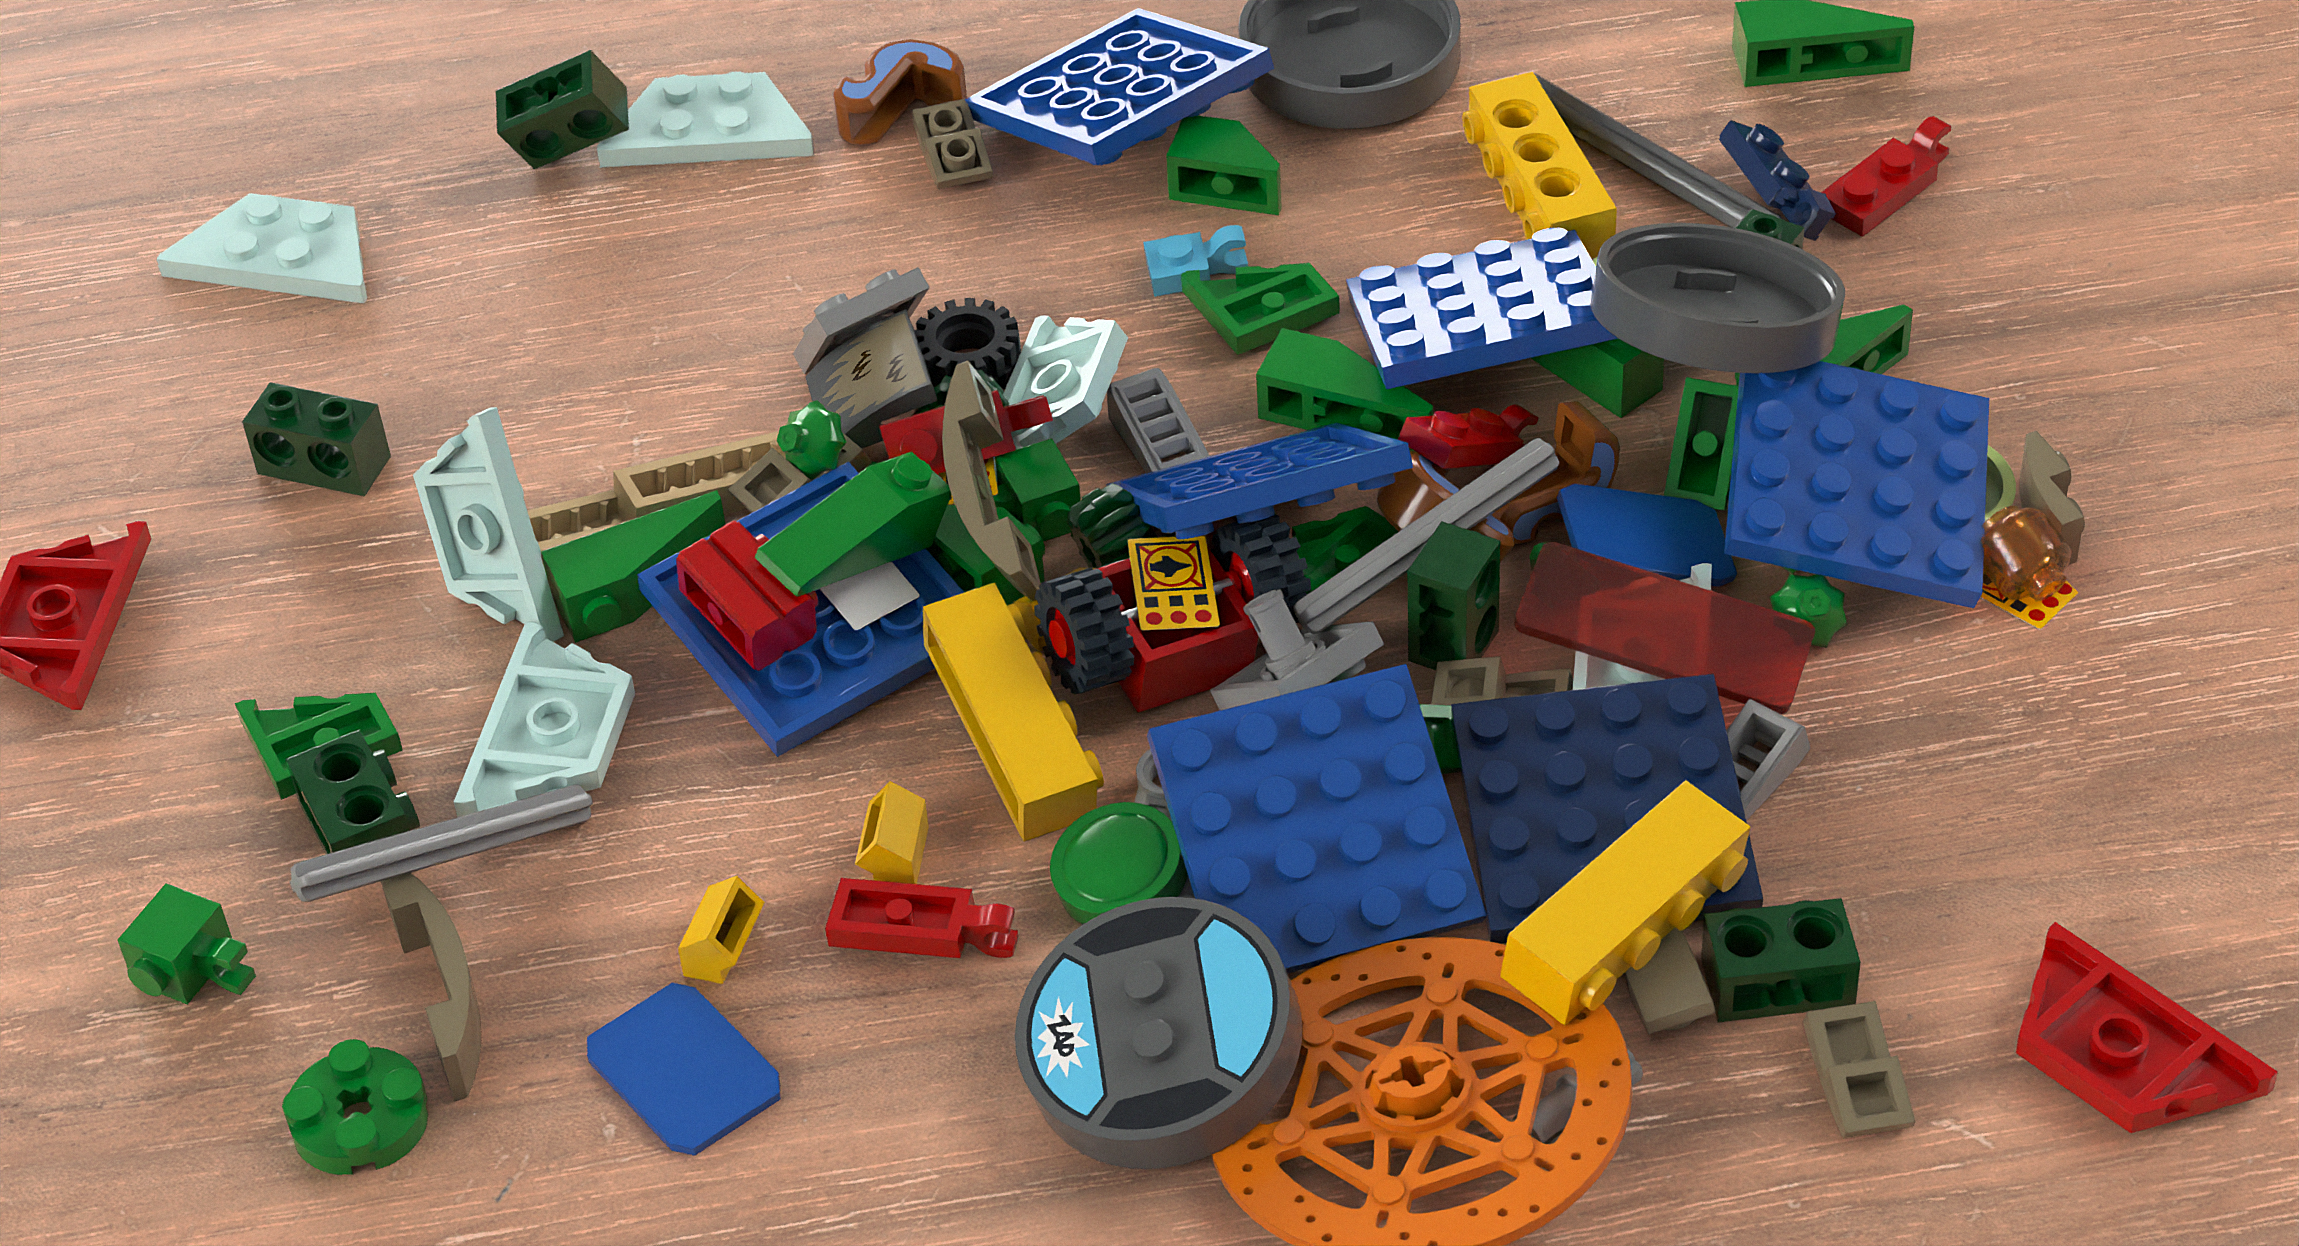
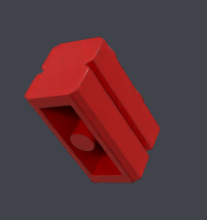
(743, 597)

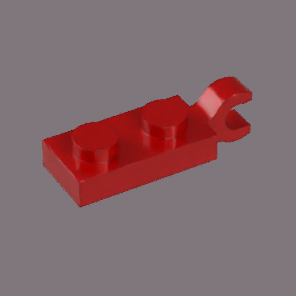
(1888, 178)
(924, 431)
(1467, 437)
(917, 920)

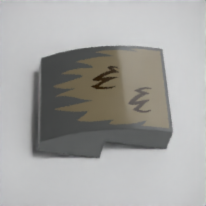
(873, 378)

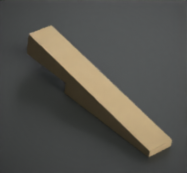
(650, 488)

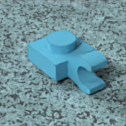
(1179, 253)

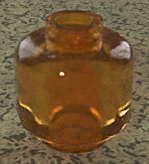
(2024, 553)

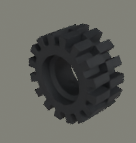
(969, 328)

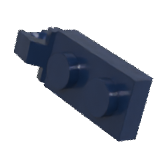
(1777, 177)

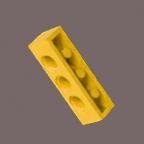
(1537, 161)

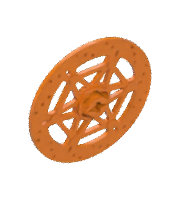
(1425, 1099)

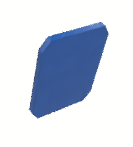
(1646, 531)
(683, 1068)

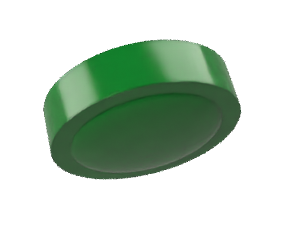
(1116, 859)

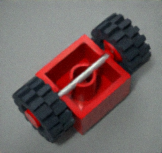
(1097, 635)

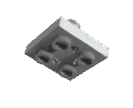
(842, 318)
(1295, 656)

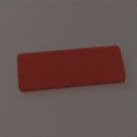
(1664, 626)

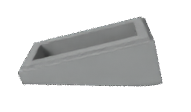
(1143, 399)
(1788, 746)

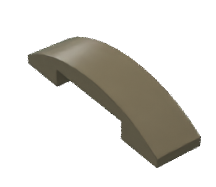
(969, 426)
(455, 1022)

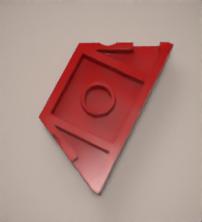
(64, 609)
(2128, 1043)

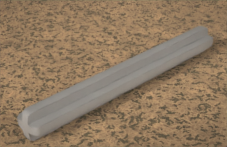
(1396, 555)
(439, 843)

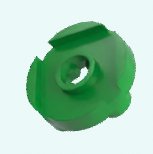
(352, 1076)

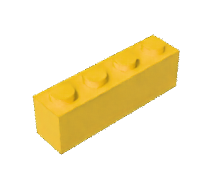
(1011, 711)
(1626, 903)

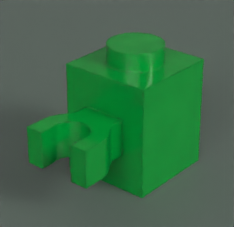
(1037, 487)
(181, 945)

